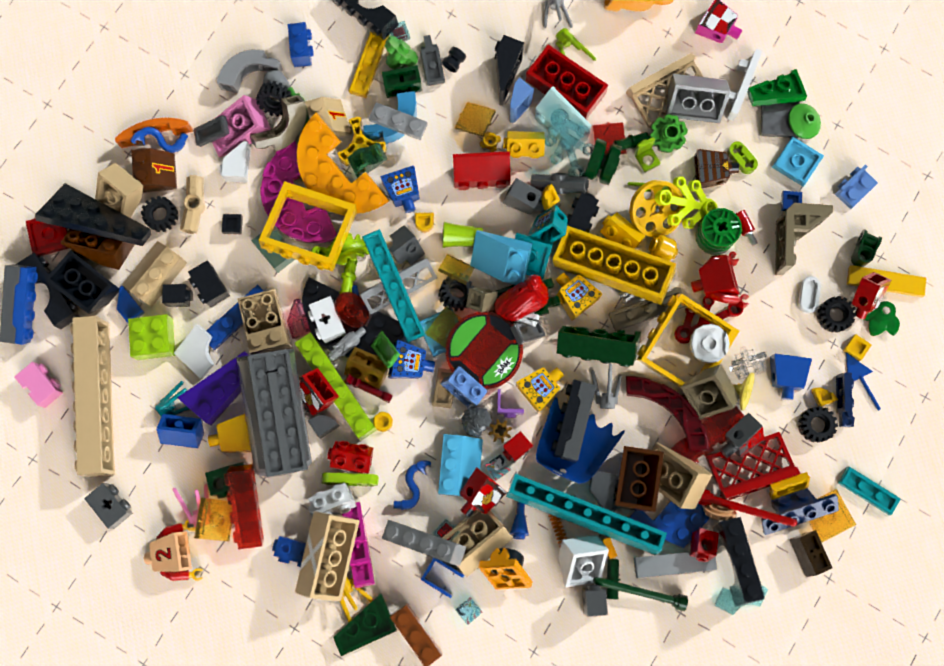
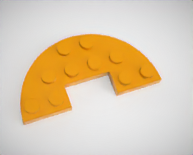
(323, 174)

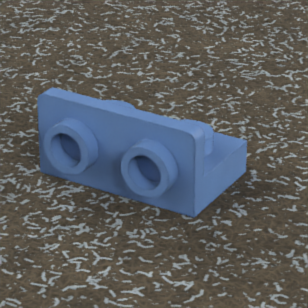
(856, 188)
(464, 387)

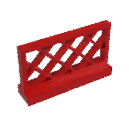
(762, 480)

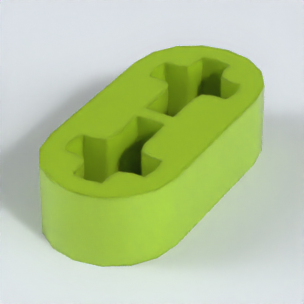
(742, 157)

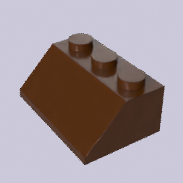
(639, 479)

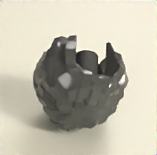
(476, 420)

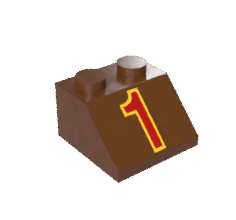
(154, 169)

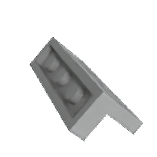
(407, 272)

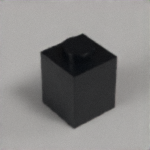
(177, 295)

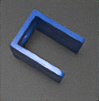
(435, 586)

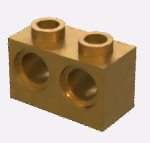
(366, 367)

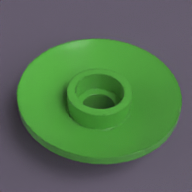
(804, 121)

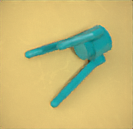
(167, 405)

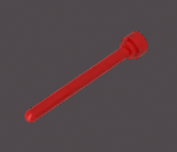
(709, 498)

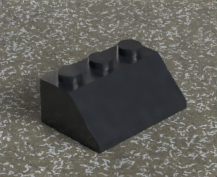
(82, 283)

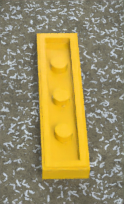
(367, 66)
(900, 282)

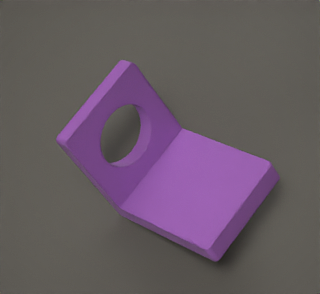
(508, 413)

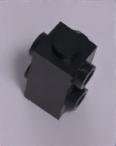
(584, 209)

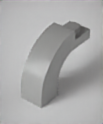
(243, 64)

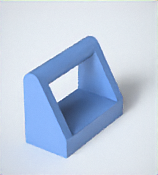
(521, 100)

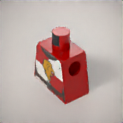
(316, 392)
(480, 493)

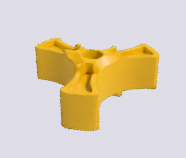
(359, 141)

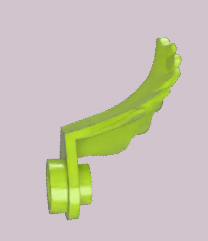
(350, 249)

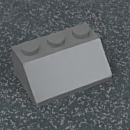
(697, 98)

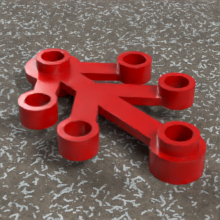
(688, 329)

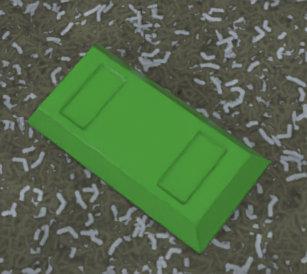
(385, 350)

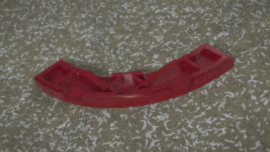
(675, 404)

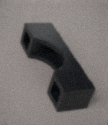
(378, 20)
(60, 308)

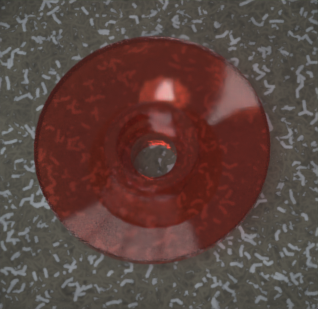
(351, 309)

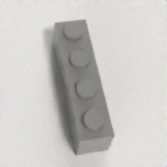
(424, 542)

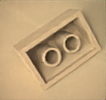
(155, 269)
(481, 537)

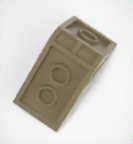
(792, 226)

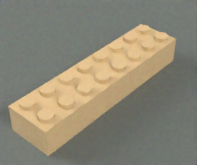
(92, 397)

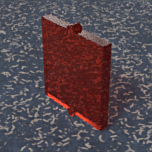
(609, 133)

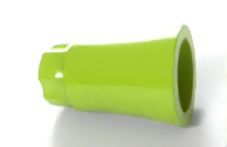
(458, 235)

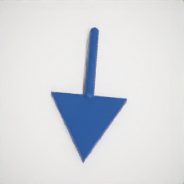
(858, 372)

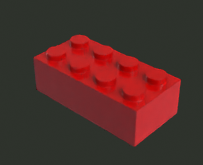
(571, 80)

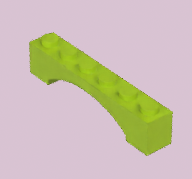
(346, 402)

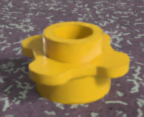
(494, 138)

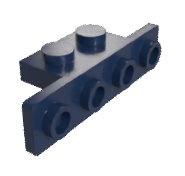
(801, 507)

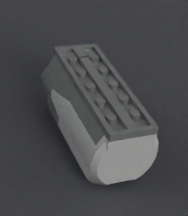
(274, 412)

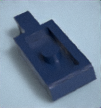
(845, 401)

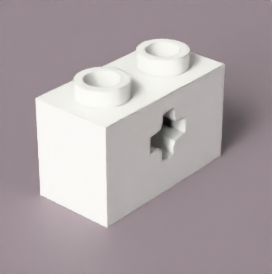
(317, 313)

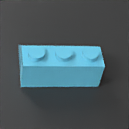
(458, 462)

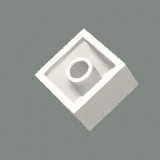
(582, 560)

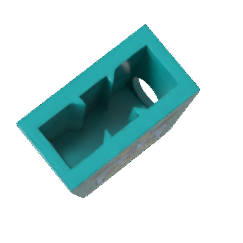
(549, 225)

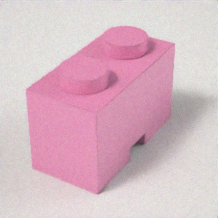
(42, 386)

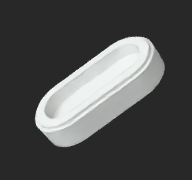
(809, 295)

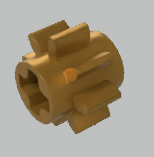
(503, 426)

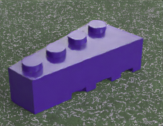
(214, 393)

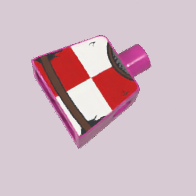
(719, 23)

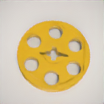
(649, 208)

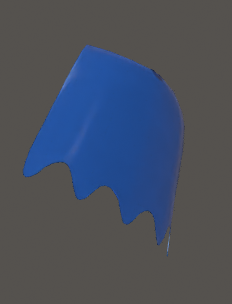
(594, 450)

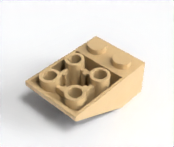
(264, 322)

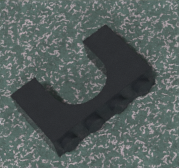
(747, 584)

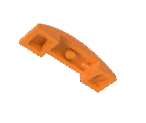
(176, 125)

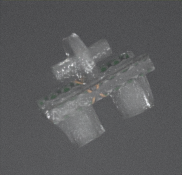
(747, 359)

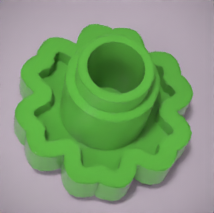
(399, 53)
(668, 133)

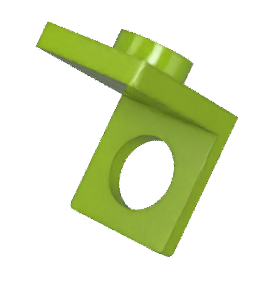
(644, 149)

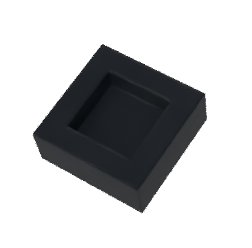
(232, 224)

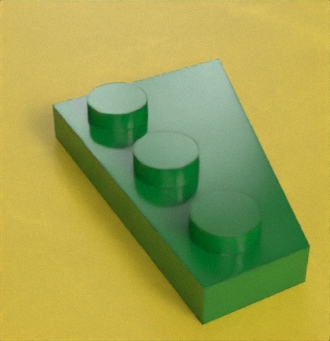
(781, 90)

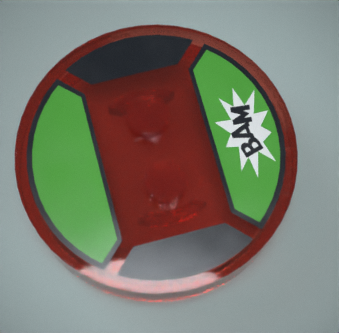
(484, 348)

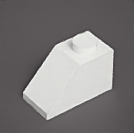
(236, 164)

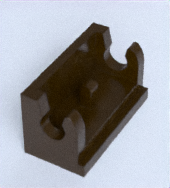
(811, 553)

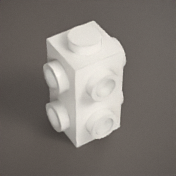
(333, 501)

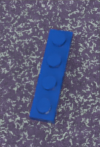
(228, 323)

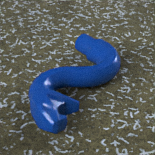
(177, 146)
(411, 503)

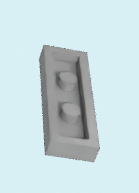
(398, 121)

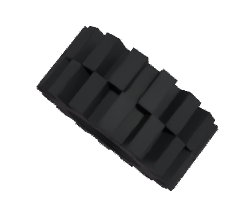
(273, 90)
(154, 204)
(449, 299)
(844, 306)
(826, 416)

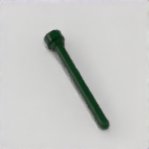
(678, 601)

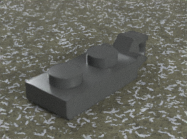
(432, 62)

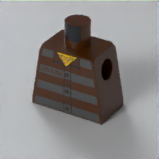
(713, 167)

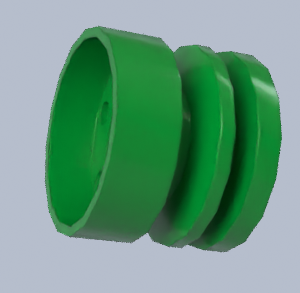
(715, 241)

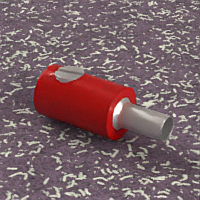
(747, 227)

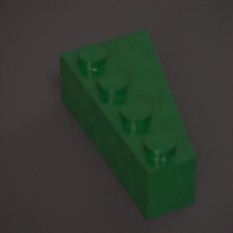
(599, 345)

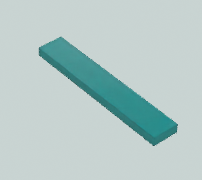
(393, 285)

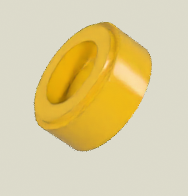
(383, 421)

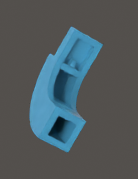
(406, 104)

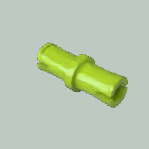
(348, 276)

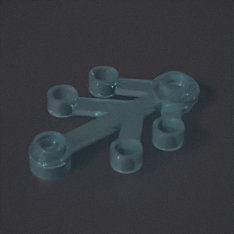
(567, 141)

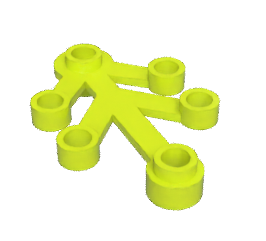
(689, 203)

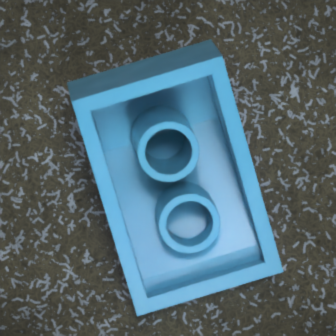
(501, 257)

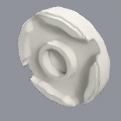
(709, 343)

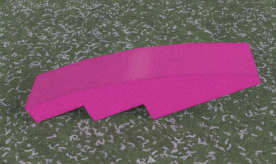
(360, 558)

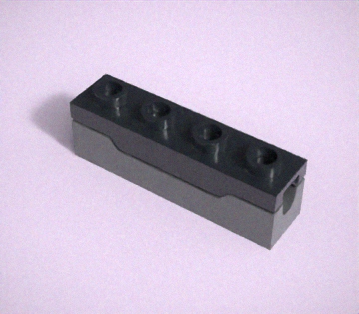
(574, 420)

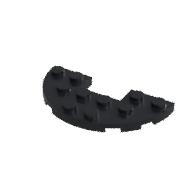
(379, 322)

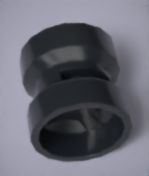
(453, 60)

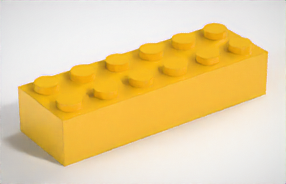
(614, 265)

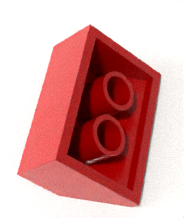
(481, 170)

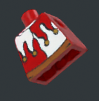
(870, 293)

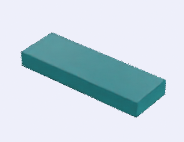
(869, 491)

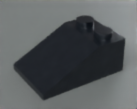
(508, 60)

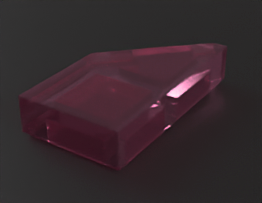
(297, 320)

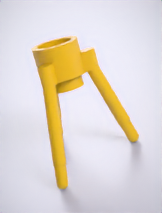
(346, 592)

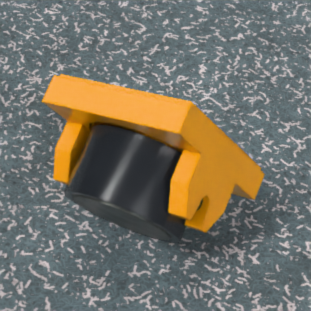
(508, 569)

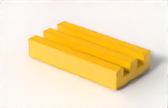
(789, 485)

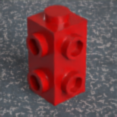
(351, 456)

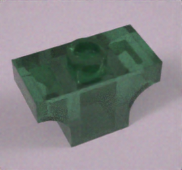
(367, 159)

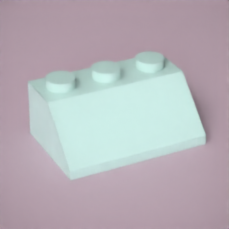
(552, 101)

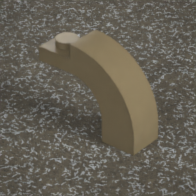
(288, 128)

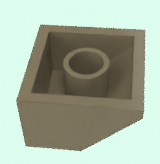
(710, 392)

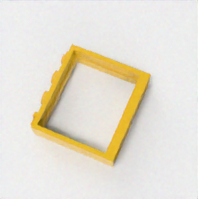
(318, 200)
(663, 320)

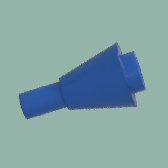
(519, 527)

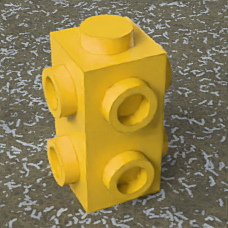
(525, 144)
(621, 231)

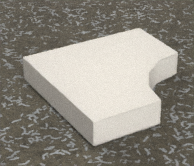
(195, 351)

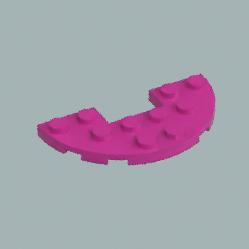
(294, 220)

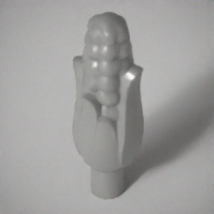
(346, 344)

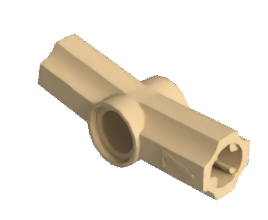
(194, 193)

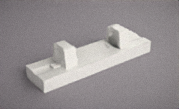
(748, 69)

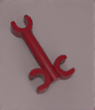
(357, 383)

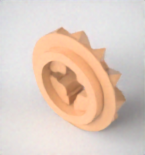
(719, 512)

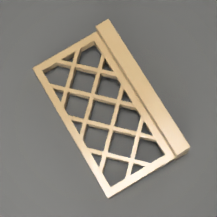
(658, 79)

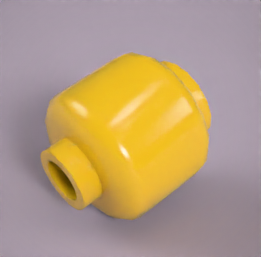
(663, 247)

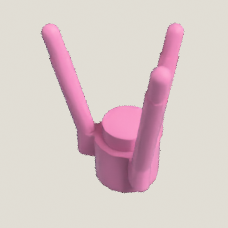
(192, 519)

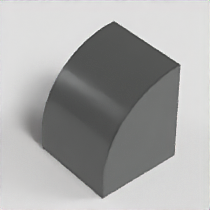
(323, 425)

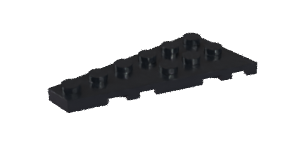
(83, 213)

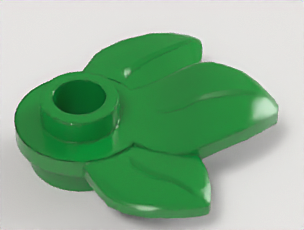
(880, 322)

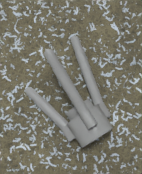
(556, 4)
(607, 400)

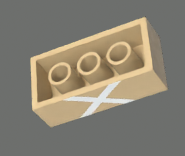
(327, 556)

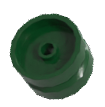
(604, 162)

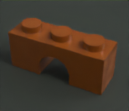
(416, 636)

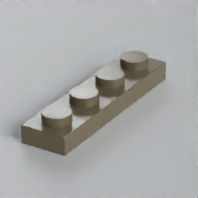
(640, 312)

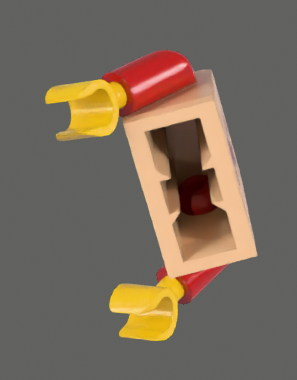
(171, 553)

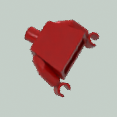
(719, 280)

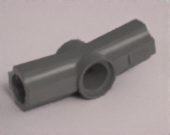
(561, 182)

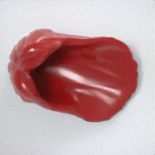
(522, 299)

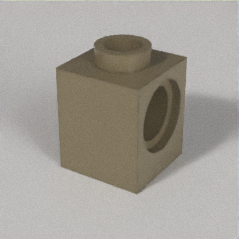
(481, 299)

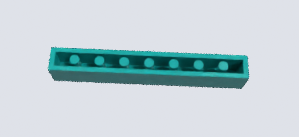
(586, 514)

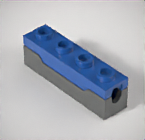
(18, 304)

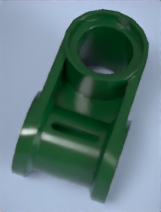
(867, 246)

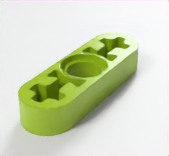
(350, 479)

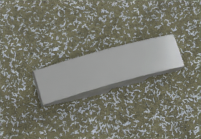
(670, 565)

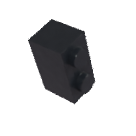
(208, 284)

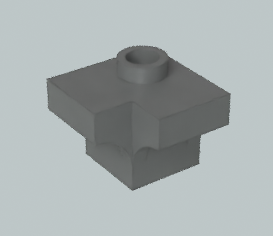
(405, 246)

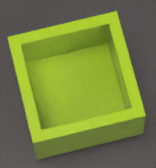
(151, 337)

